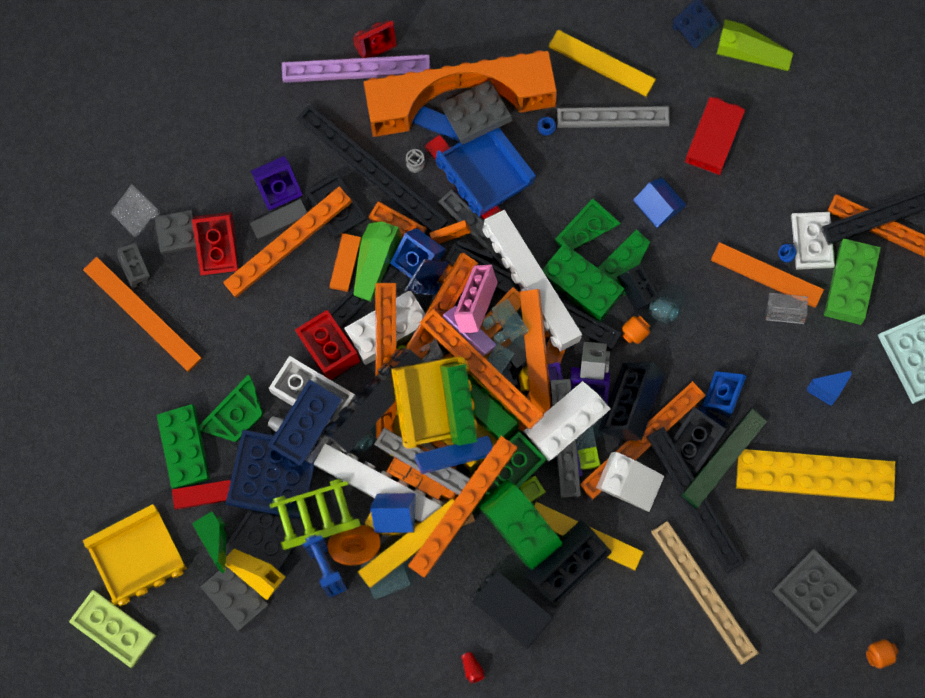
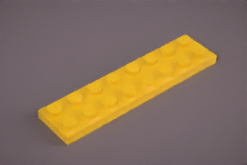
(816, 475)

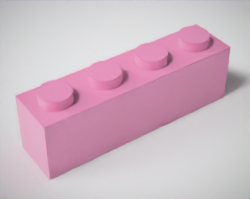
(475, 299)

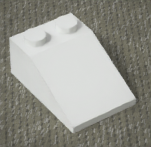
(630, 481)

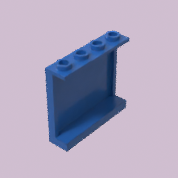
(486, 170)

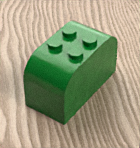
(520, 524)

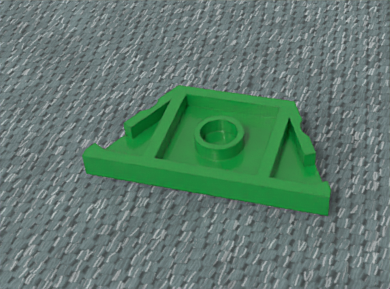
(235, 413)

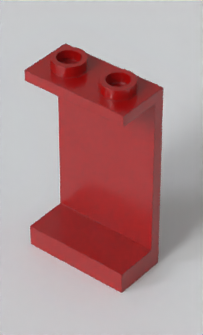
(714, 135)

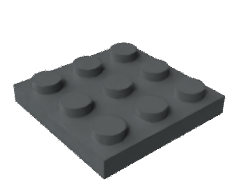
(476, 112)
(814, 591)

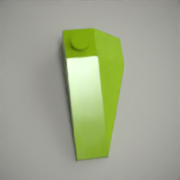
(748, 45)

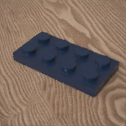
(305, 422)

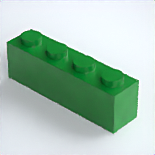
(458, 403)
(491, 413)

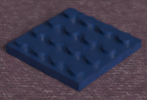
(266, 474)

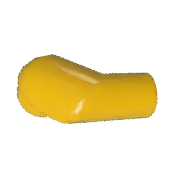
(523, 379)

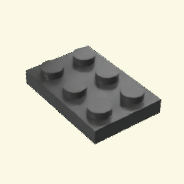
(234, 598)

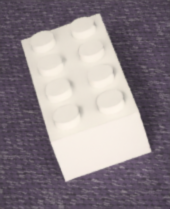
(407, 321)
(295, 376)

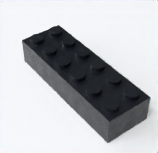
(369, 404)

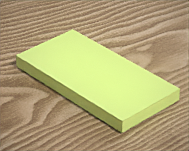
(112, 628)

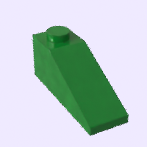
(213, 537)

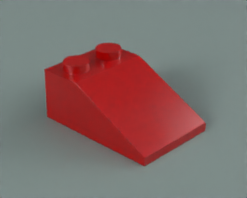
(375, 40)
(215, 243)
(327, 345)

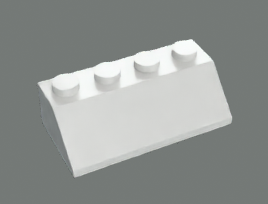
(567, 420)

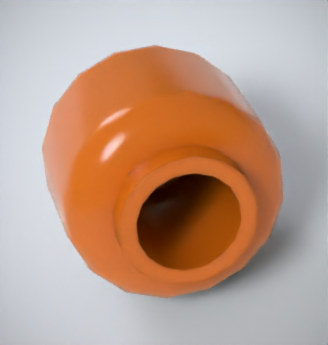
(636, 330)
(882, 654)

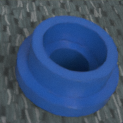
(546, 121)
(787, 252)

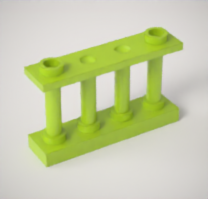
(328, 527)

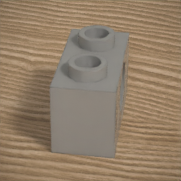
(594, 360)

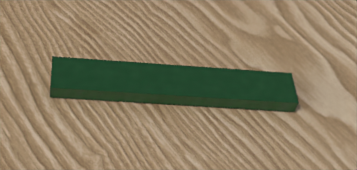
(724, 458)

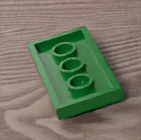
(183, 446)

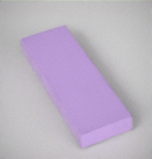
(478, 340)

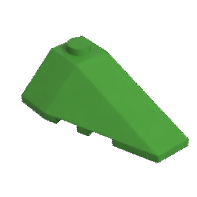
(375, 255)

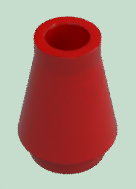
(472, 668)

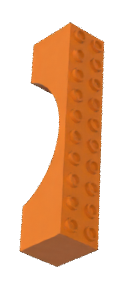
(520, 79)

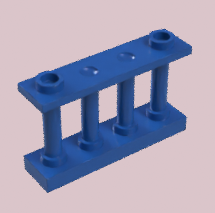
(331, 582)

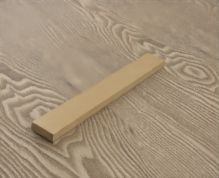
(704, 593)

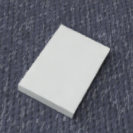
(810, 242)

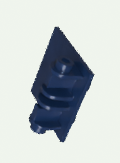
(695, 23)
(426, 277)

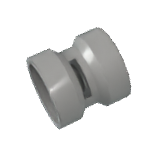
(415, 165)

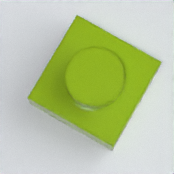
(588, 458)
(532, 489)

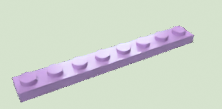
(353, 68)

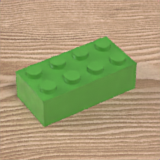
(852, 281)

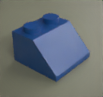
(413, 250)

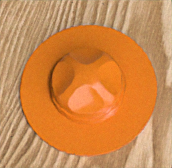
(354, 545)

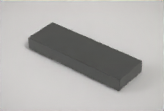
(278, 220)

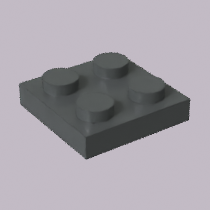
(175, 232)

